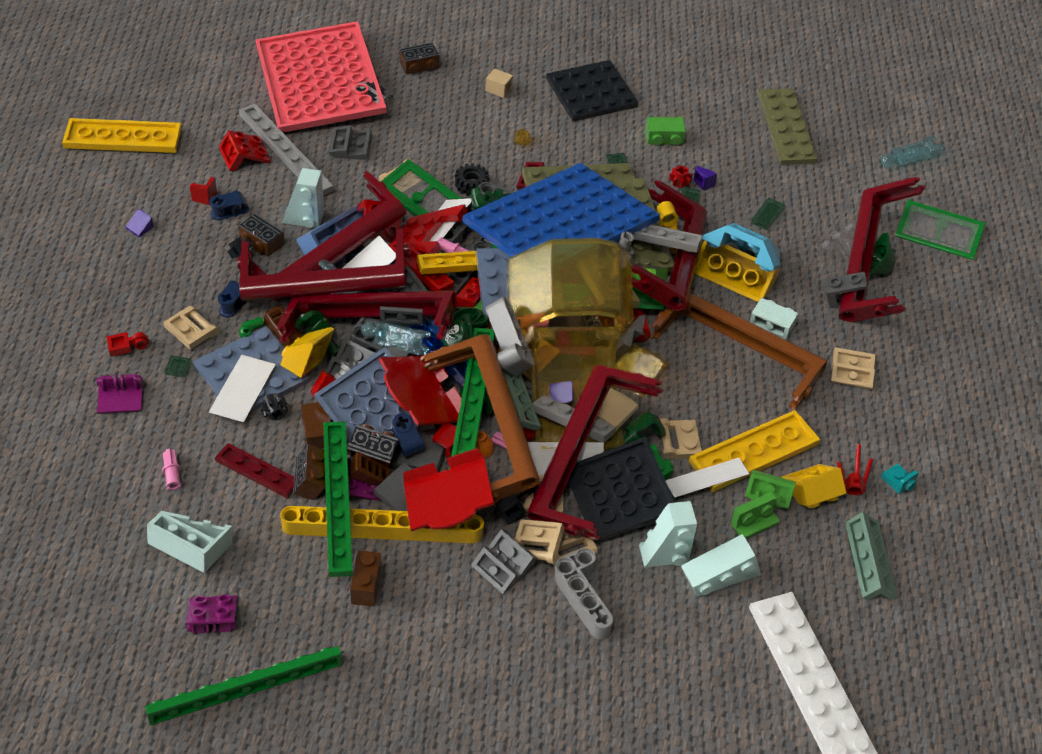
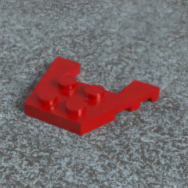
(422, 228)

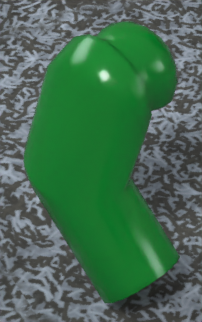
(249, 326)

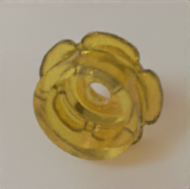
(522, 137)

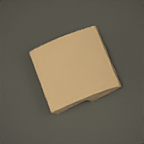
(853, 368)
(617, 408)

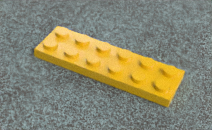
(122, 135)
(760, 446)

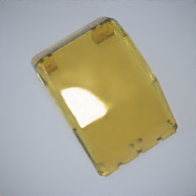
(571, 280)
(565, 356)

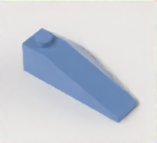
(325, 231)

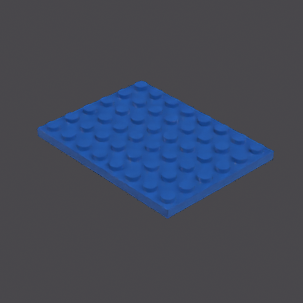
(560, 207)

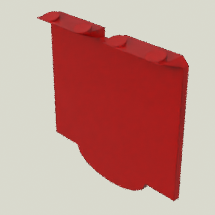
(421, 390)
(450, 495)

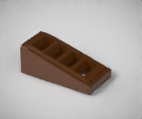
(271, 319)
(360, 466)

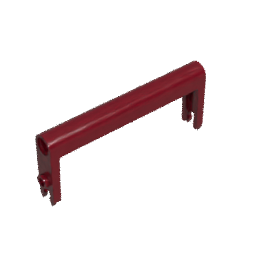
(353, 235)
(322, 280)
(677, 291)
(853, 303)
(368, 305)
(572, 443)

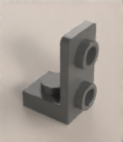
(844, 284)

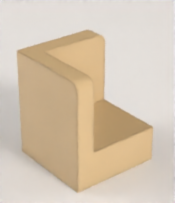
(499, 83)

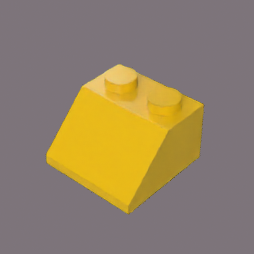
(306, 351)
(817, 485)

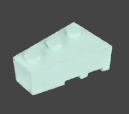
(307, 201)
(671, 538)
(189, 540)
(722, 567)

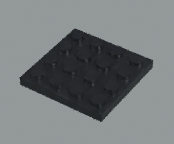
(591, 90)
(620, 489)

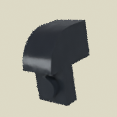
(511, 507)

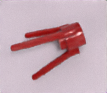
(854, 482)

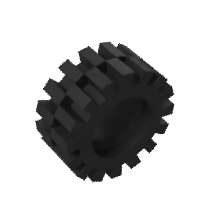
(469, 172)

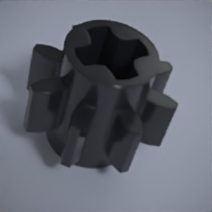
(235, 246)
(274, 406)

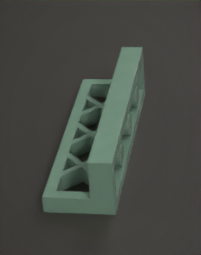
(525, 409)
(870, 557)

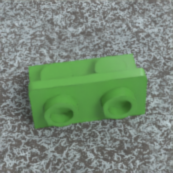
(763, 483)
(755, 516)

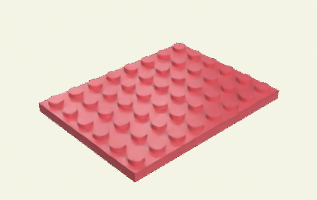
(314, 76)

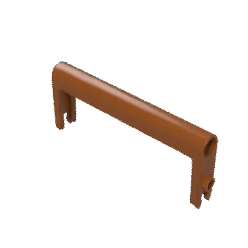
(752, 336)
(483, 350)

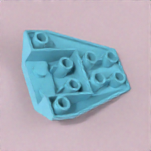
(766, 251)

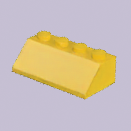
(735, 271)

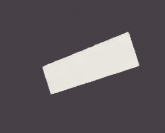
(706, 477)

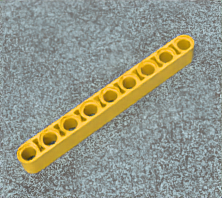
(378, 525)

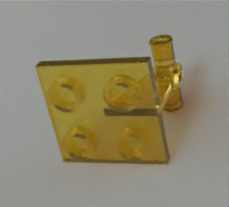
(641, 361)

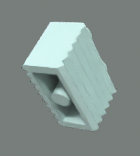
(774, 318)

